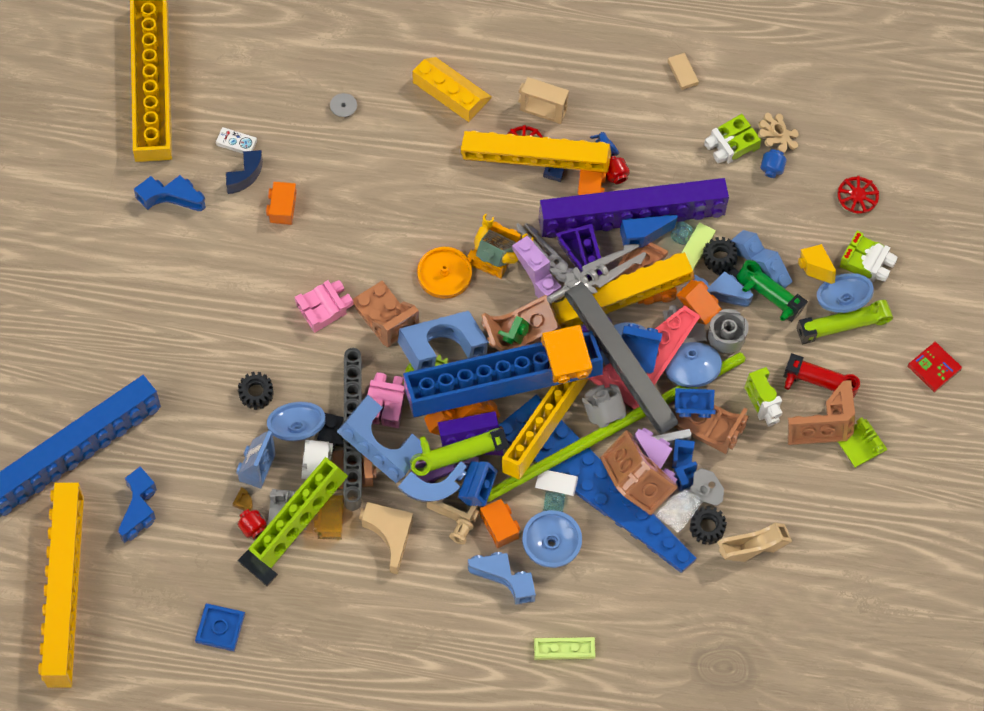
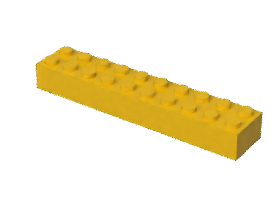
(150, 80)
(62, 586)

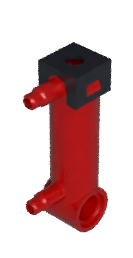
(816, 375)

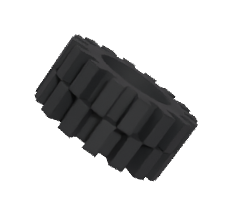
(720, 263)
(259, 400)
(713, 515)

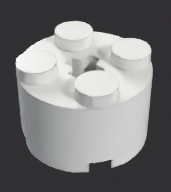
(314, 454)

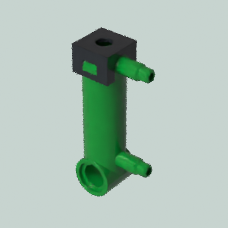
(752, 277)

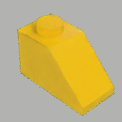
(817, 264)

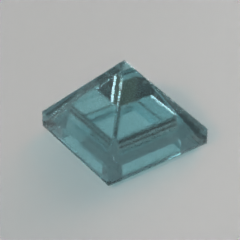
(554, 501)

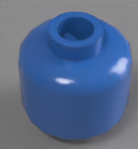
(773, 163)

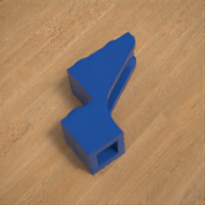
(178, 191)
(138, 514)

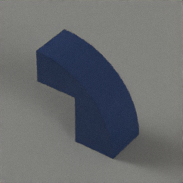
(240, 180)

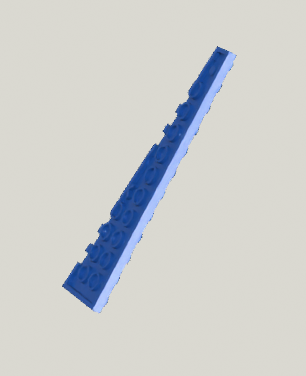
(599, 490)

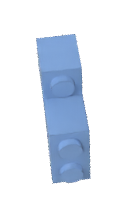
(771, 264)
(727, 290)
(498, 570)

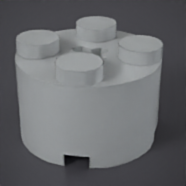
(727, 331)
(604, 405)

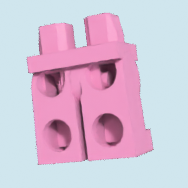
(323, 304)
(389, 395)

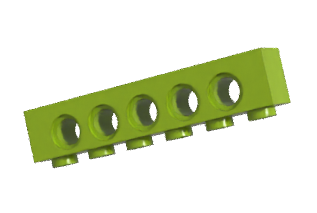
(298, 512)

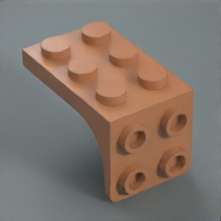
(537, 313)
(718, 431)

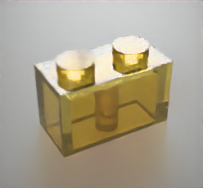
(330, 519)

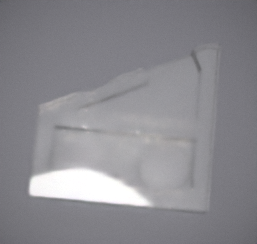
(678, 509)

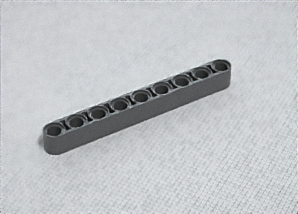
(621, 358)
(351, 453)

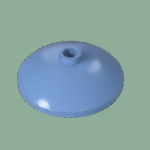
(846, 294)
(694, 365)
(296, 421)
(553, 527)

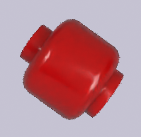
(618, 170)
(251, 523)

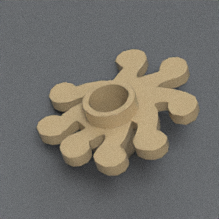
(777, 132)

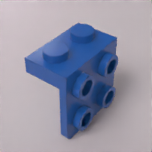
(643, 345)
(694, 401)

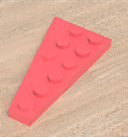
(674, 331)

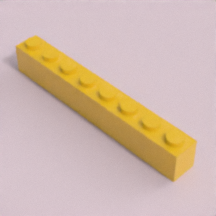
(536, 151)
(632, 288)
(540, 427)

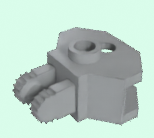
(703, 491)

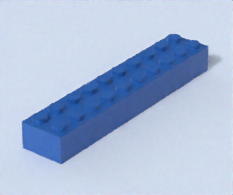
(487, 377)
(76, 443)

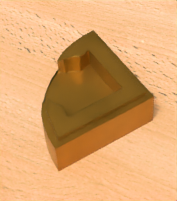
(243, 500)

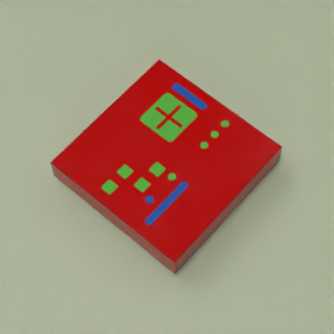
(934, 366)

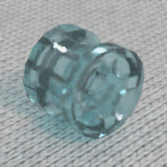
(682, 233)

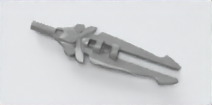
(591, 269)
(559, 270)

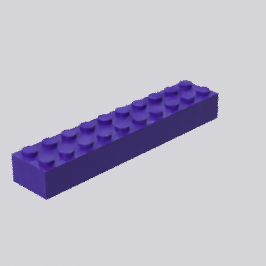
(608, 209)

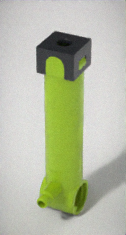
(877, 313)
(458, 451)

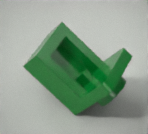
(517, 332)

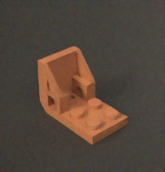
(385, 313)
(833, 427)
(636, 474)

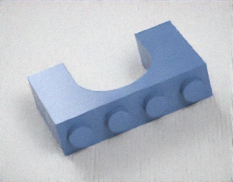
(458, 327)
(358, 432)

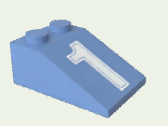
(257, 460)

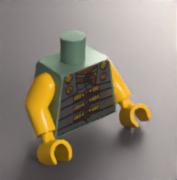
(494, 247)

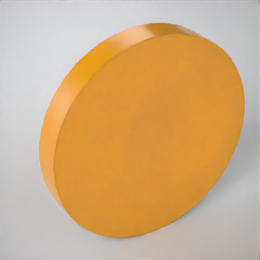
(444, 272)

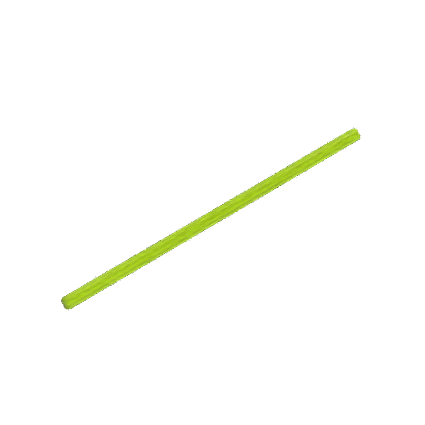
(595, 437)

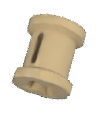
(461, 531)

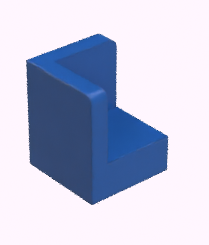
(682, 452)
(685, 475)

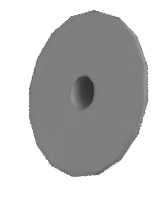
(343, 105)

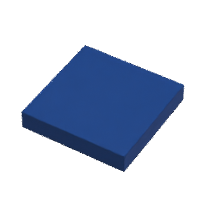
(220, 627)

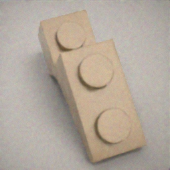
(749, 545)

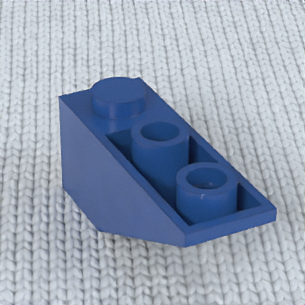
(646, 229)

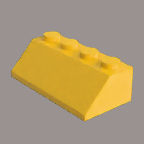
(450, 88)

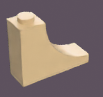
(391, 526)

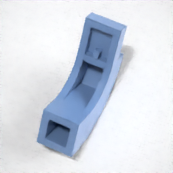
(428, 492)

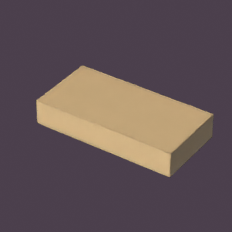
(683, 71)

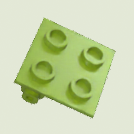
(863, 443)

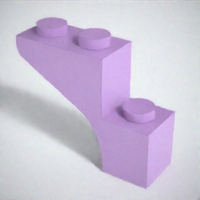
(536, 266)
(655, 449)

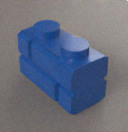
(477, 483)

